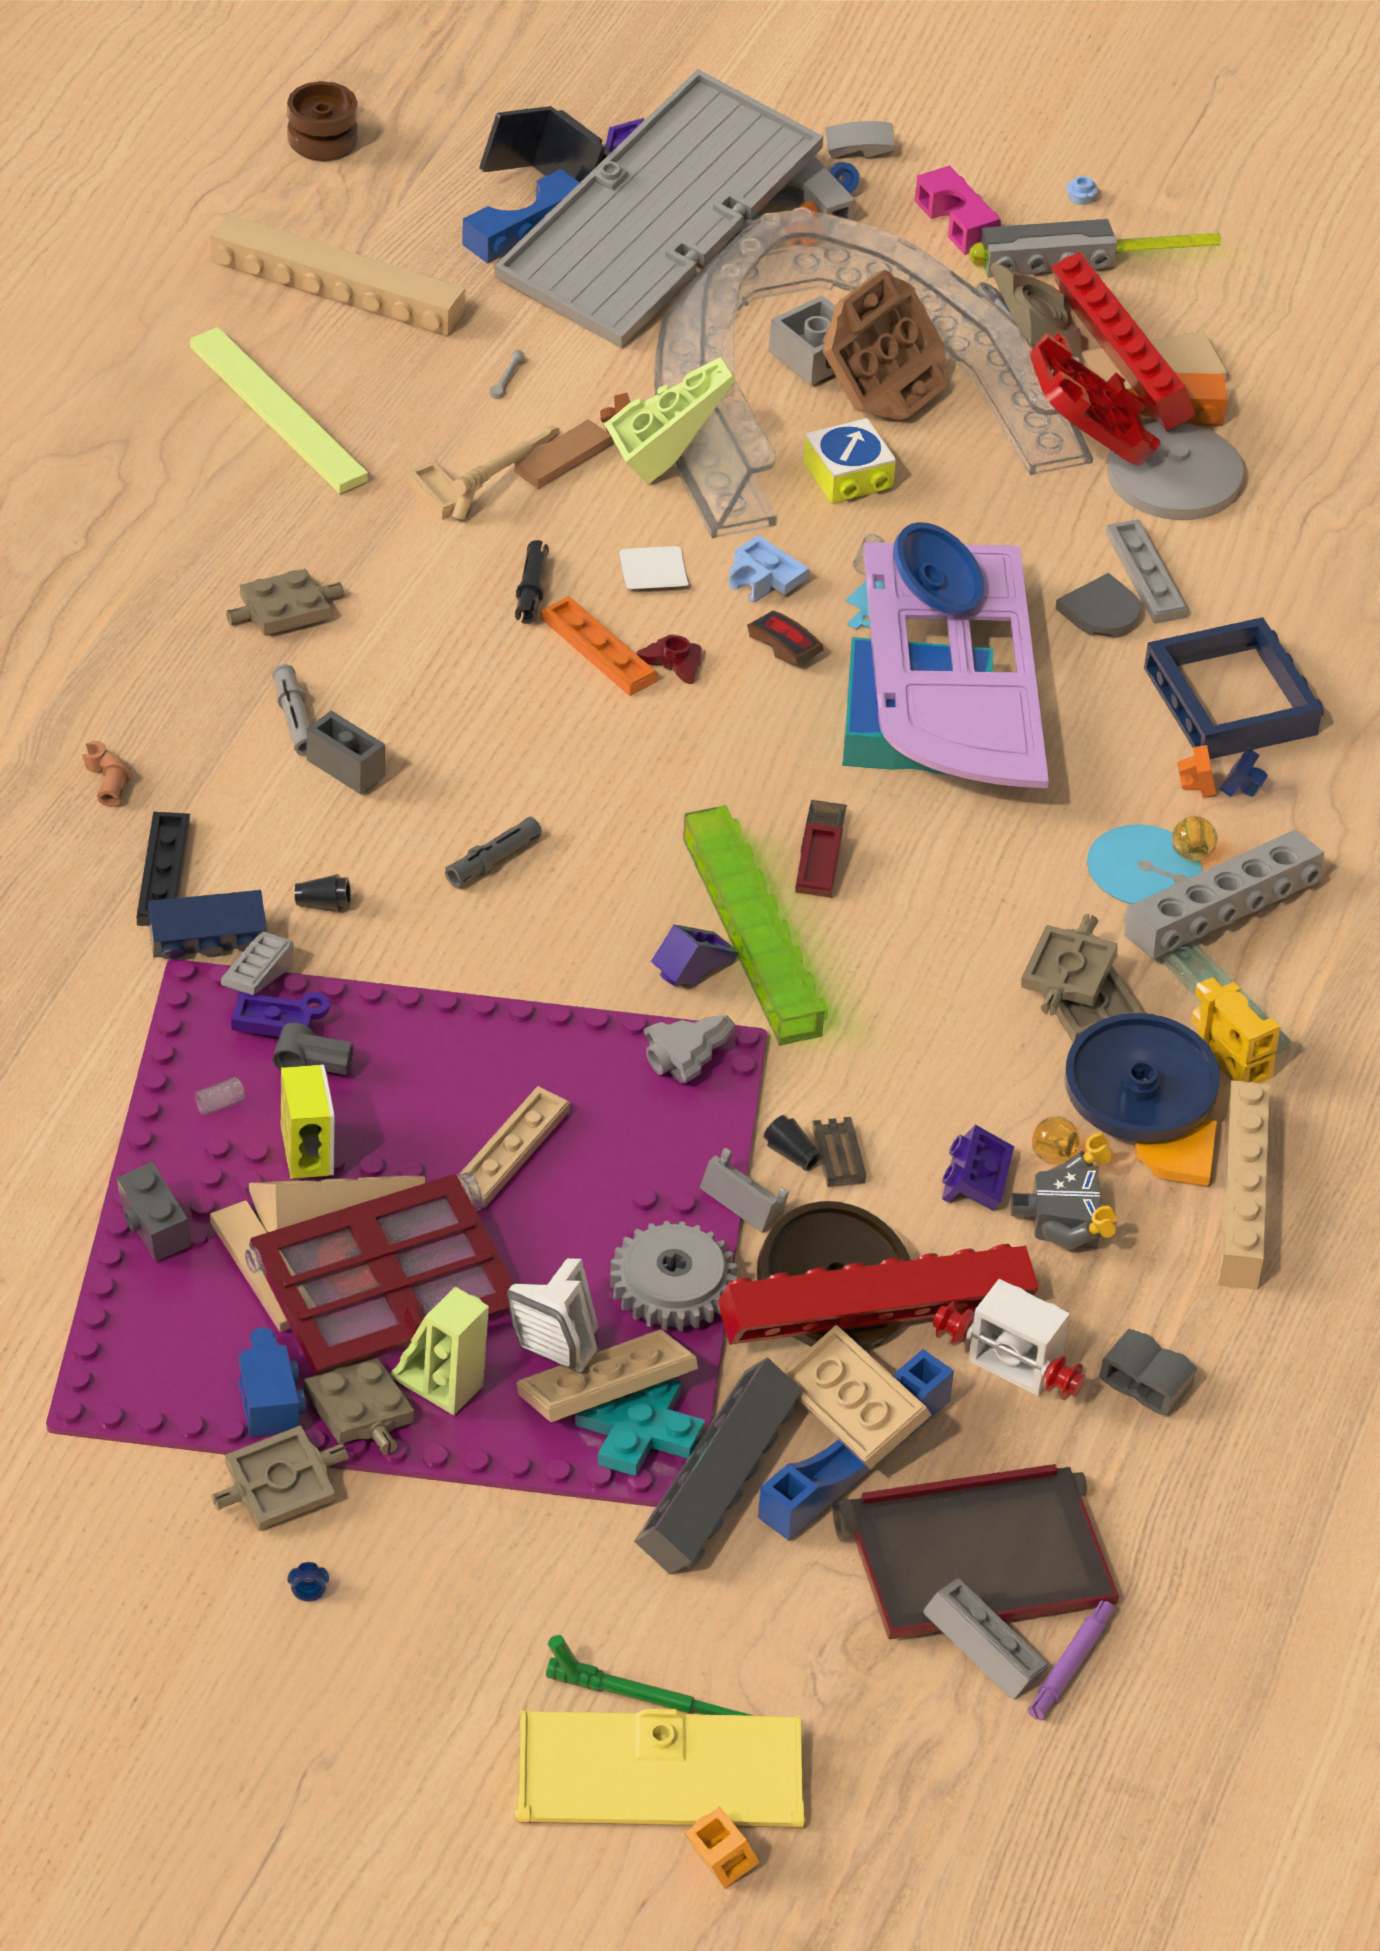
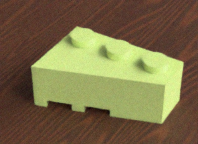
(447, 1352)

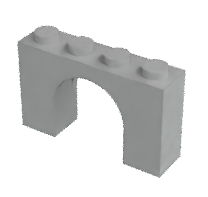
(815, 185)

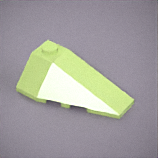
(659, 429)

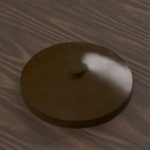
(831, 1238)

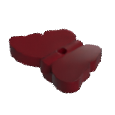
(676, 653)

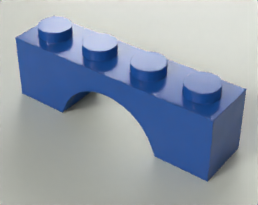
(495, 231)

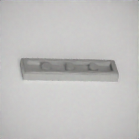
(1146, 571)

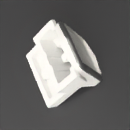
(556, 1317)

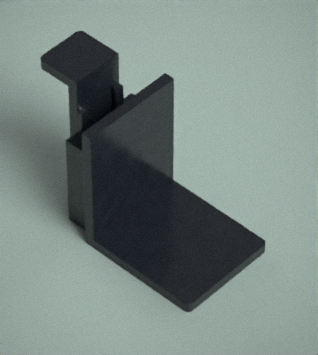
(542, 140)

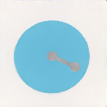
(1137, 862)

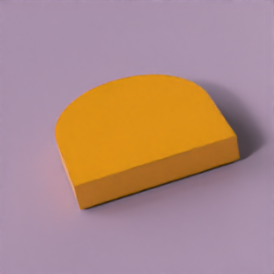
(1183, 1157)

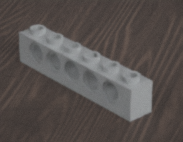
(1223, 894)

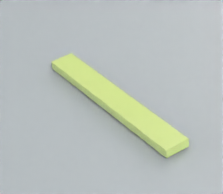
(279, 410)

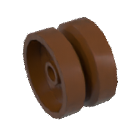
(322, 120)

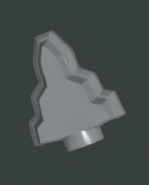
(685, 1045)

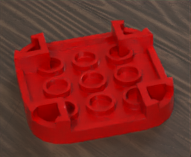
(1090, 403)

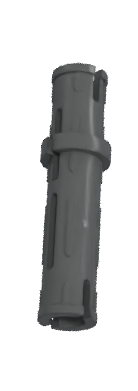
(482, 858)

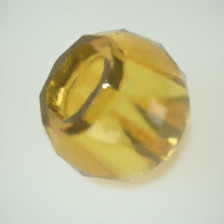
(1194, 838)
(1055, 1140)

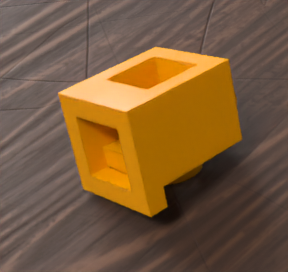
(722, 1847)

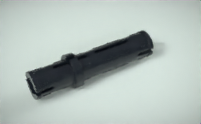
(531, 589)

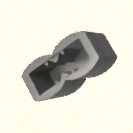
(1147, 1372)

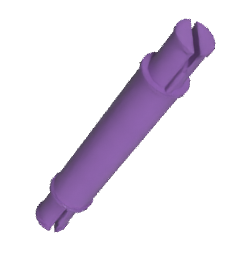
(1071, 1660)

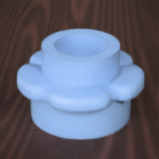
(1082, 190)

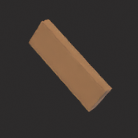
(563, 453)

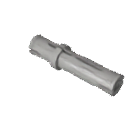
(291, 700)

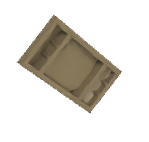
(1036, 307)

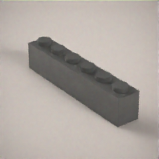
(718, 1467)

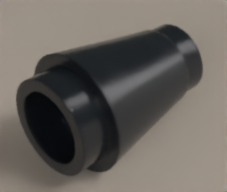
(325, 893)
(791, 1142)

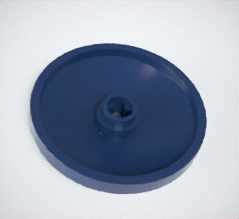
(1142, 1077)

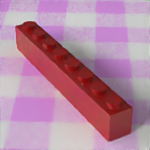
(1123, 341)
(869, 1294)

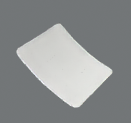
(653, 567)

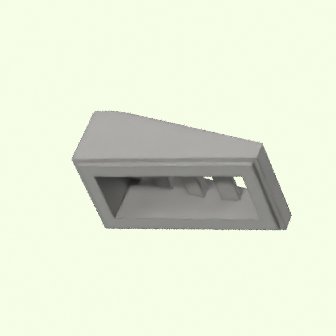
(263, 960)

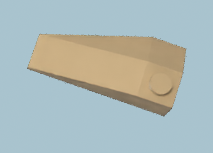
(296, 1201)

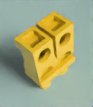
(1235, 1033)

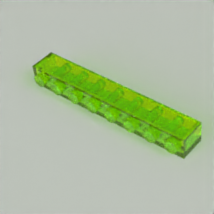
(754, 925)

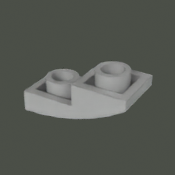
(869, 136)

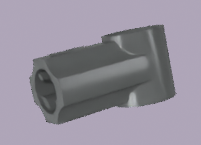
(300, 1047)

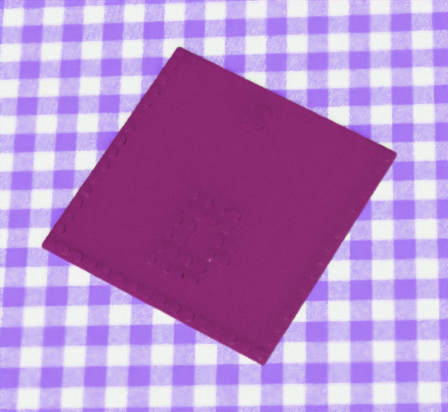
(423, 1095)

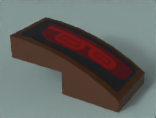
(789, 639)

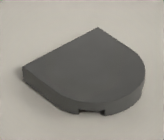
(1101, 607)

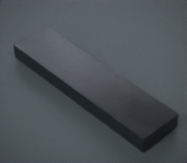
(163, 860)

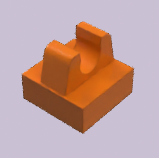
(1197, 772)

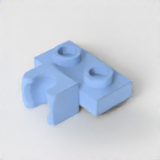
(763, 567)

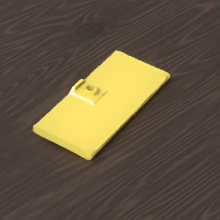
(659, 1768)

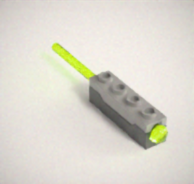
(1040, 246)

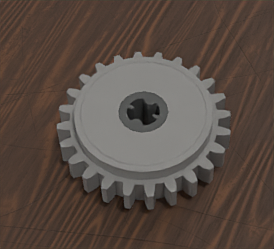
(671, 1275)

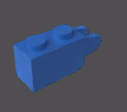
(269, 1386)

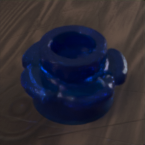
(308, 1589)

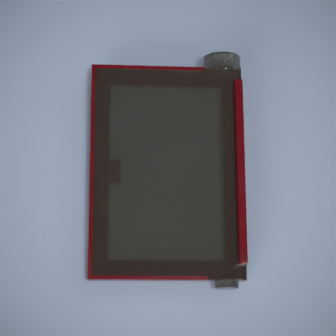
(1005, 1534)

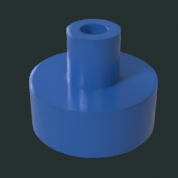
(849, 175)

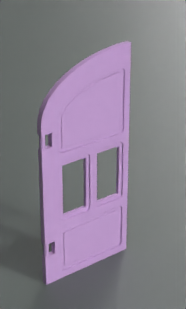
(958, 719)

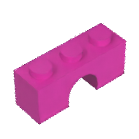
(948, 194)

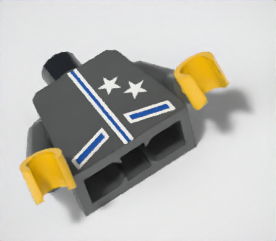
(1068, 1200)

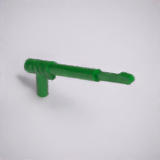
(567, 1668)

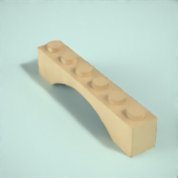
(1245, 1185)

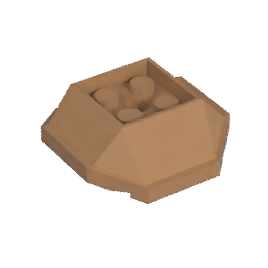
(885, 348)

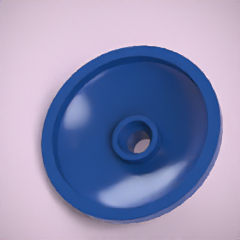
(938, 568)

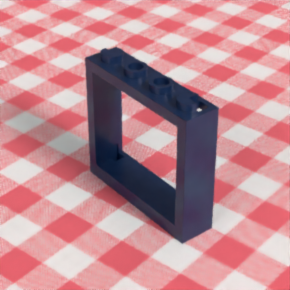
(1235, 736)

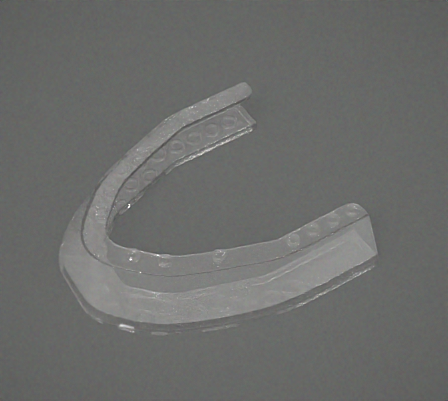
(820, 250)

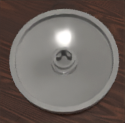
(1184, 478)

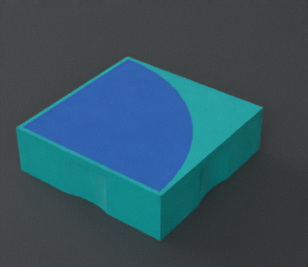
(862, 736)

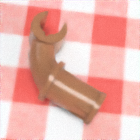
(113, 769)

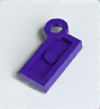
(270, 1014)

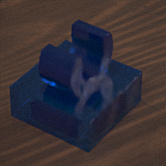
(1244, 775)

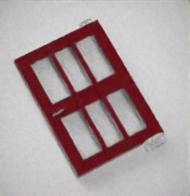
(374, 1270)

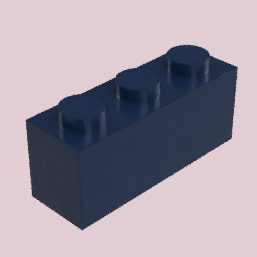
(205, 923)

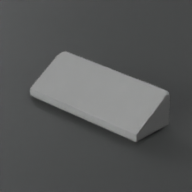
(985, 1638)

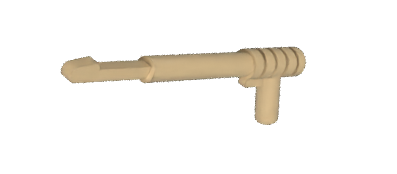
(474, 479)

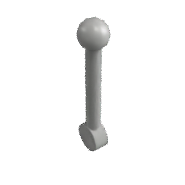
(497, 390)

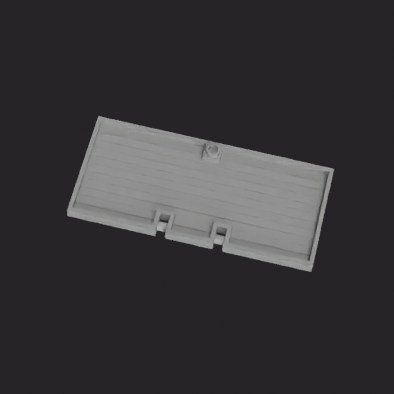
(666, 191)

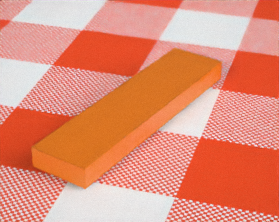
(599, 645)

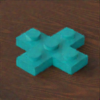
(642, 1424)

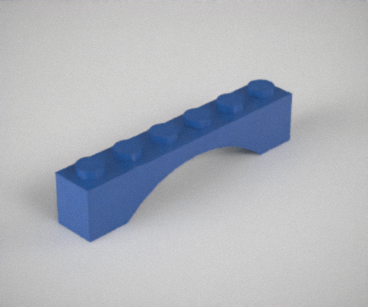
(810, 1486)

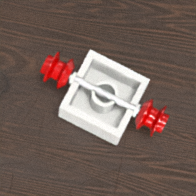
(1015, 1339)

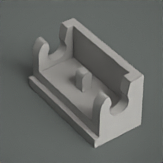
(741, 1193)

